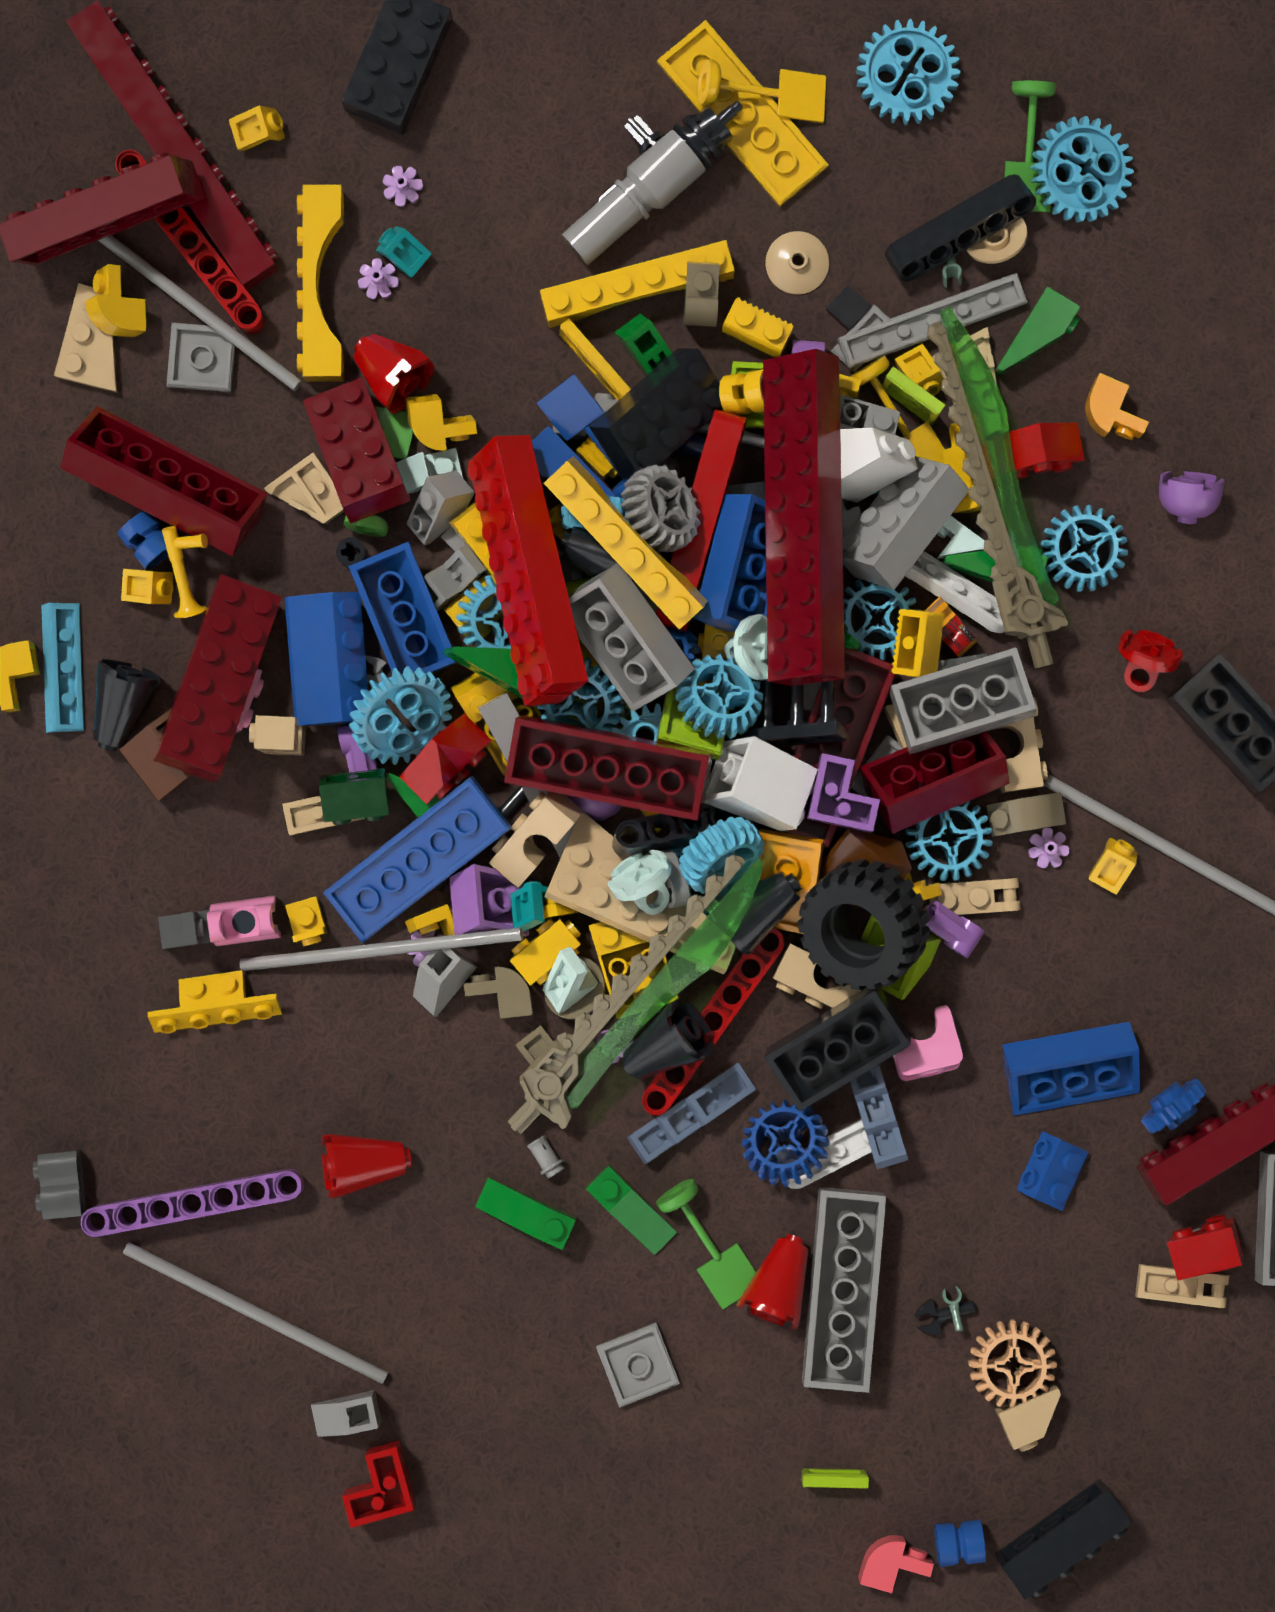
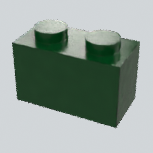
(354, 796)

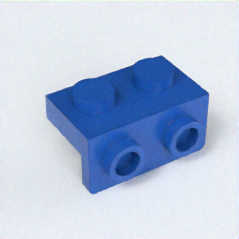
(1052, 1171)

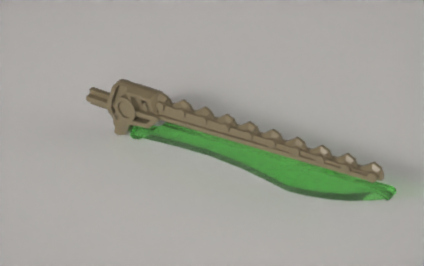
(1019, 575)
(557, 1067)

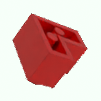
(1046, 448)
(1206, 1250)
(388, 1492)

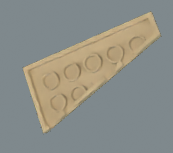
(583, 886)

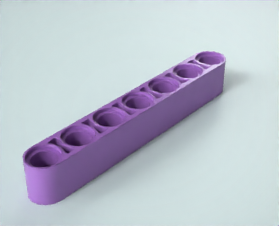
(177, 1203)

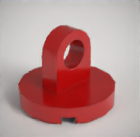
(1148, 652)

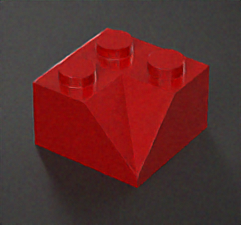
(446, 759)

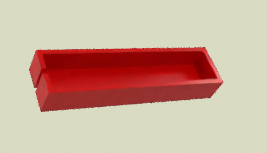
(527, 570)

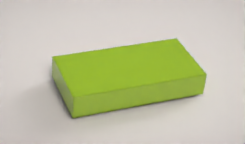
(834, 1478)

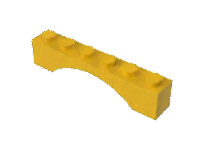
(322, 218)
(609, 289)
(651, 572)

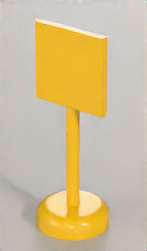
(799, 93)
(923, 437)

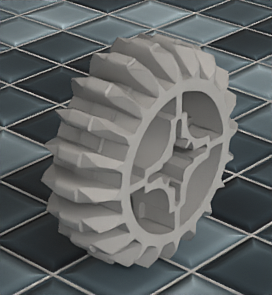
(661, 508)

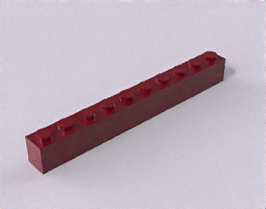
(167, 134)

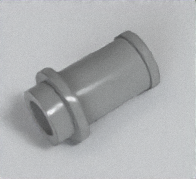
(546, 1157)

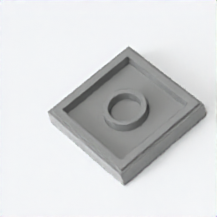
(199, 359)
(637, 1364)

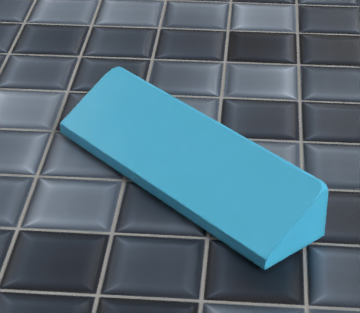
(62, 667)

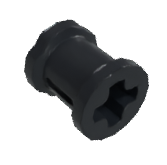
(343, 547)

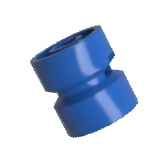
(146, 538)
(959, 1543)

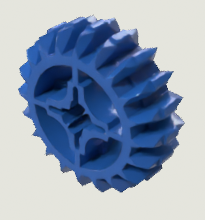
(773, 1165)

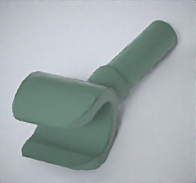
(952, 270)
(954, 1308)

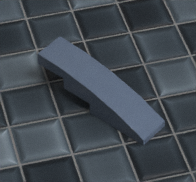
(691, 1113)
(878, 1118)

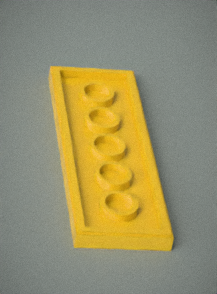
(761, 140)

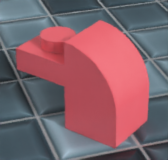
(886, 1557)

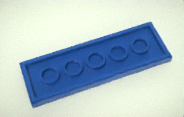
(417, 859)

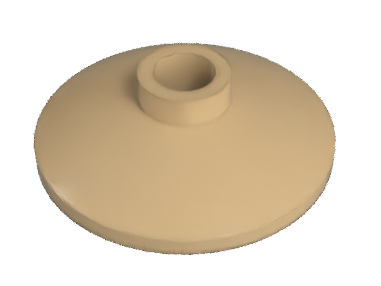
(1010, 243)
(795, 278)

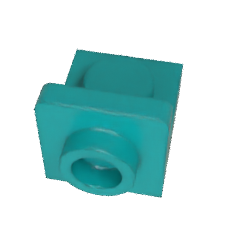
(403, 250)
(528, 905)

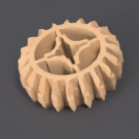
(998, 1363)

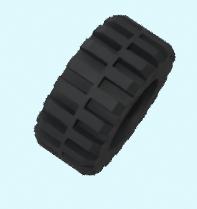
(839, 949)

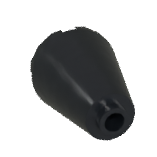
(585, 552)
(120, 701)
(769, 905)
(669, 1042)

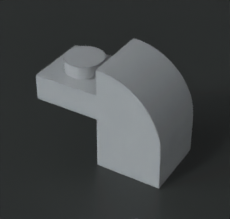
(453, 576)

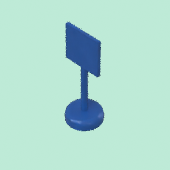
(573, 409)

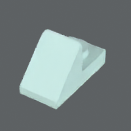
(419, 466)
(962, 539)
(568, 980)

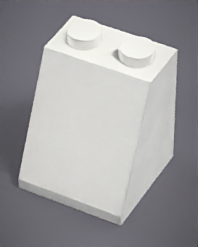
(872, 461)
(760, 783)

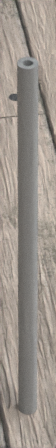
(202, 312)
(1160, 844)
(381, 949)
(254, 1312)

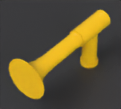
(174, 547)

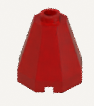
(392, 369)

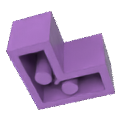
(832, 802)

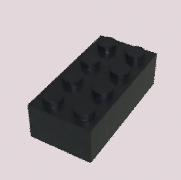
(397, 62)
(659, 412)
(1230, 720)
(837, 1047)
(1063, 1540)

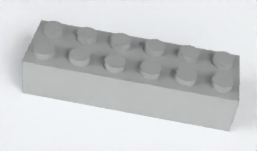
(843, 1289)

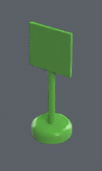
(1032, 90)
(399, 437)
(728, 1271)

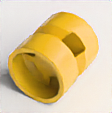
(742, 393)

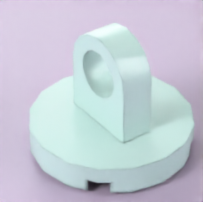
(750, 647)
(641, 876)

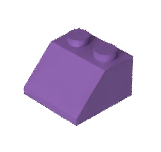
(481, 900)

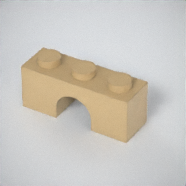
(278, 735)
(1025, 768)
(519, 855)
(796, 973)

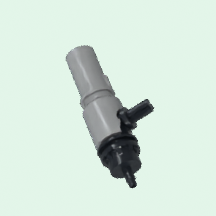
(654, 179)

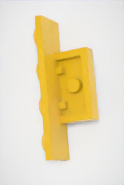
(213, 1001)

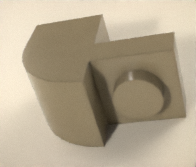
(701, 294)
(1026, 814)
(511, 988)

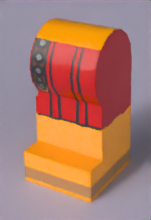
(955, 634)

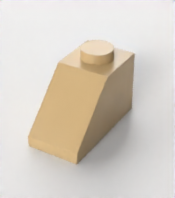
(1029, 1419)

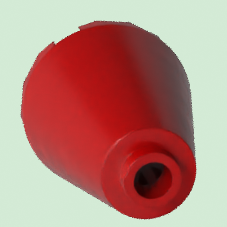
(360, 1162)
(779, 1283)

